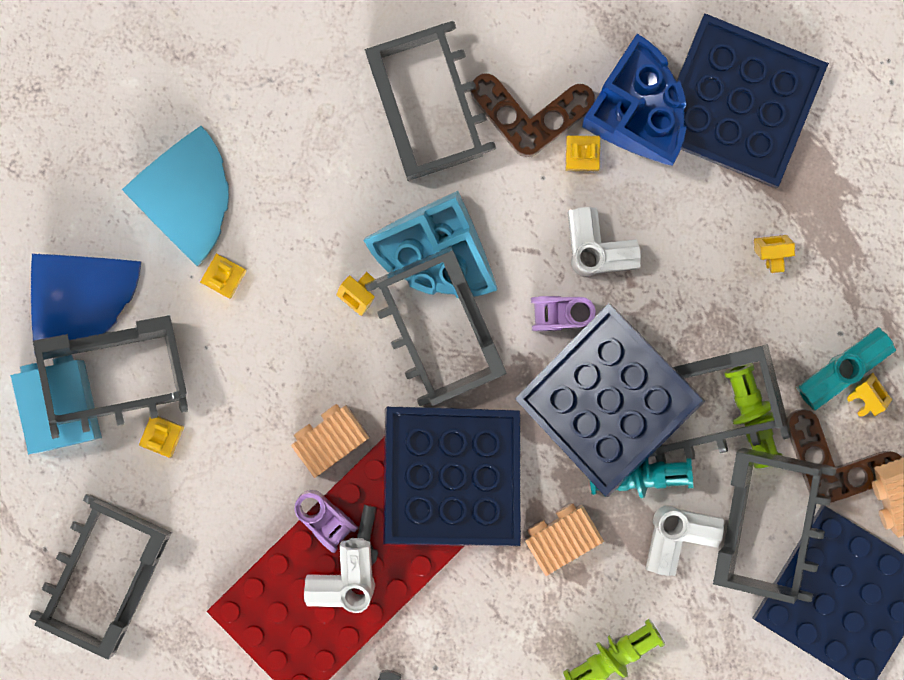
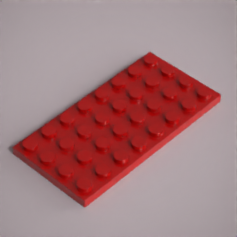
(306, 642)

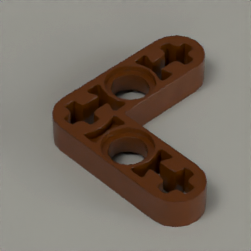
(536, 124)
(815, 429)

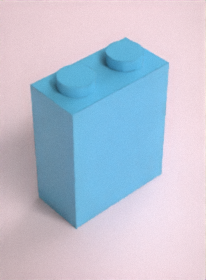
(69, 394)

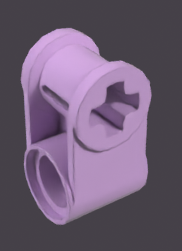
(559, 312)
(325, 520)

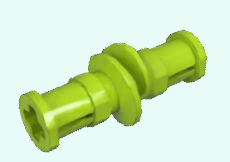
(752, 408)
(618, 655)

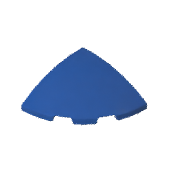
(641, 105)
(79, 294)

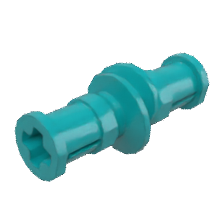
(656, 475)

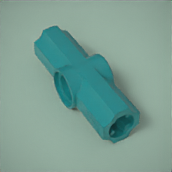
(863, 357)

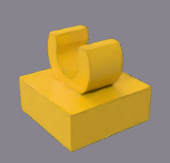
(582, 153)
(773, 250)
(223, 276)
(356, 294)
(873, 395)
(161, 436)

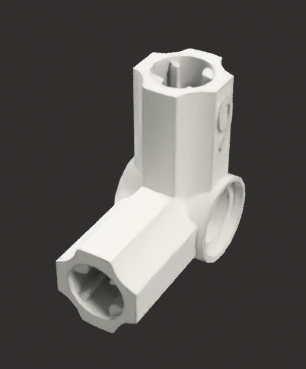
(586, 238)
(667, 545)
(336, 589)

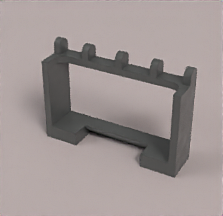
(375, 55)
(145, 330)
(725, 361)
(496, 367)
(727, 556)
(109, 645)

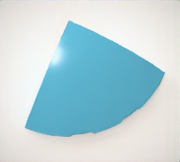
(185, 194)
(430, 231)

